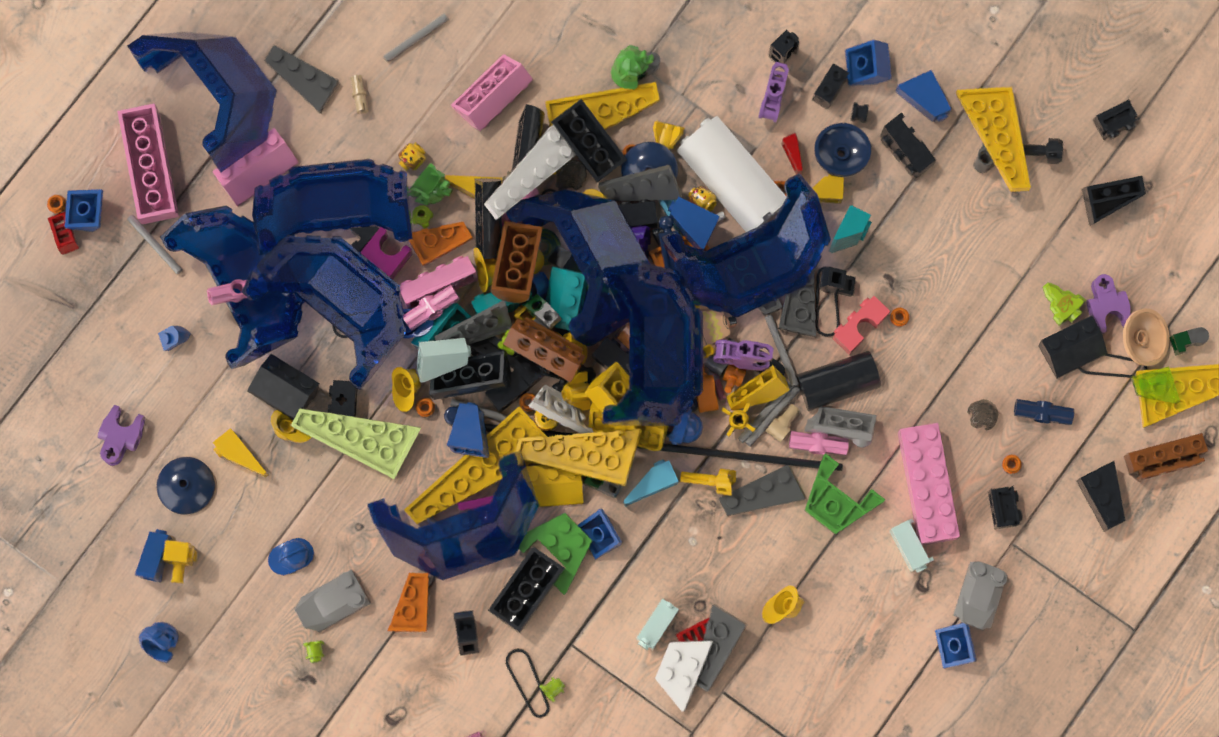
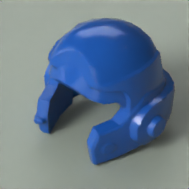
(687, 430)
(158, 639)

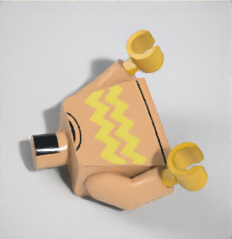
(715, 328)

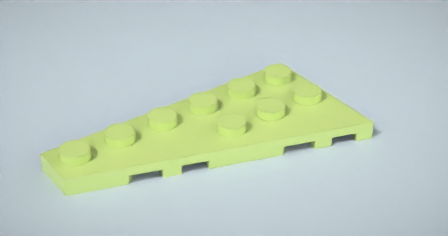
(369, 441)

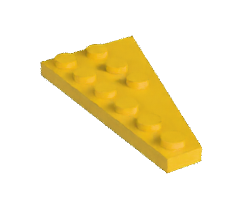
(610, 105)
(997, 124)
(1193, 387)
(594, 455)

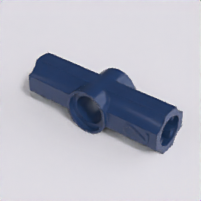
(1043, 412)

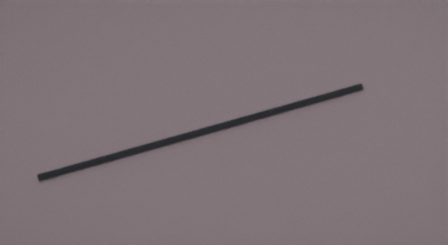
(717, 453)

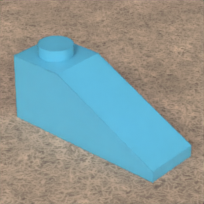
(656, 480)

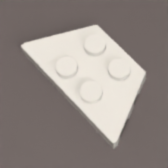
(551, 404)
(682, 669)

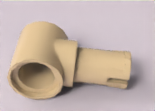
(781, 427)

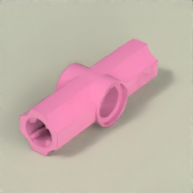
(225, 293)
(431, 307)
(818, 443)

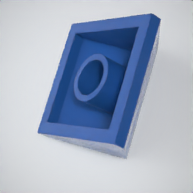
(84, 210)
(601, 532)
(955, 645)

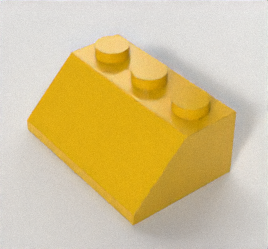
(609, 389)
(556, 486)

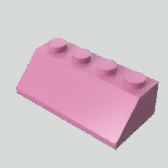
(492, 92)
(256, 168)
(457, 274)

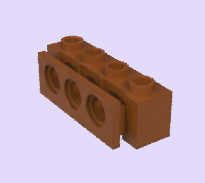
(544, 350)
(1164, 453)

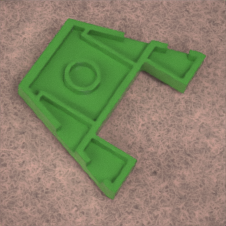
(831, 505)
(565, 542)

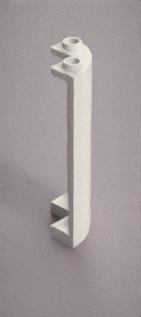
(731, 174)

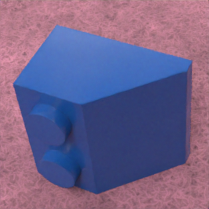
(868, 63)

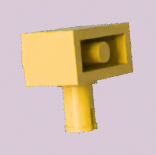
(180, 555)

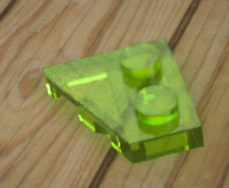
(1156, 385)

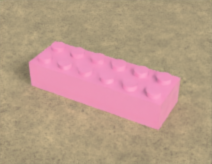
(148, 164)
(928, 484)

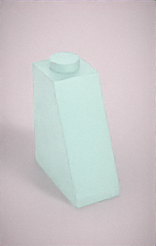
(441, 357)

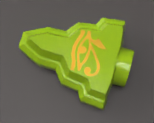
(1063, 303)

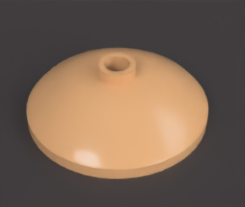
(1146, 337)

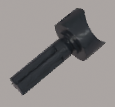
(1052, 150)

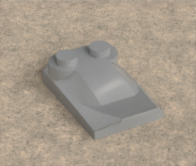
(843, 424)
(980, 595)
(331, 602)

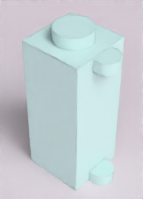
(910, 546)
(657, 624)

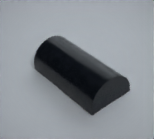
(528, 132)
(588, 140)
(487, 228)
(480, 374)
(838, 380)
(526, 589)

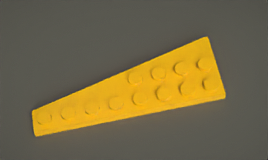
(474, 473)

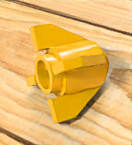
(667, 133)
(575, 393)
(732, 419)

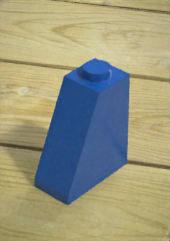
(926, 96)
(693, 222)
(469, 432)
(151, 561)

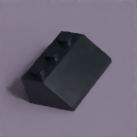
(1073, 347)
(283, 386)

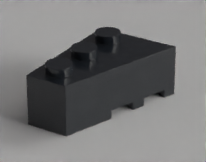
(906, 146)
(1111, 196)
(1103, 495)

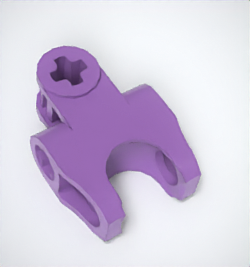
(771, 104)
(1107, 301)
(743, 354)
(119, 438)

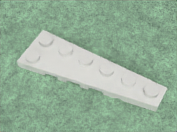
(539, 163)

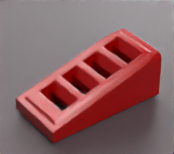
(791, 148)
(68, 243)
(693, 628)

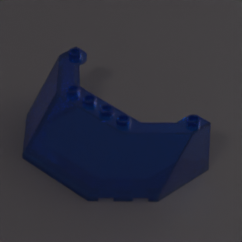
(231, 78)
(332, 198)
(597, 240)
(230, 252)
(760, 262)
(341, 289)
(662, 346)
(467, 538)

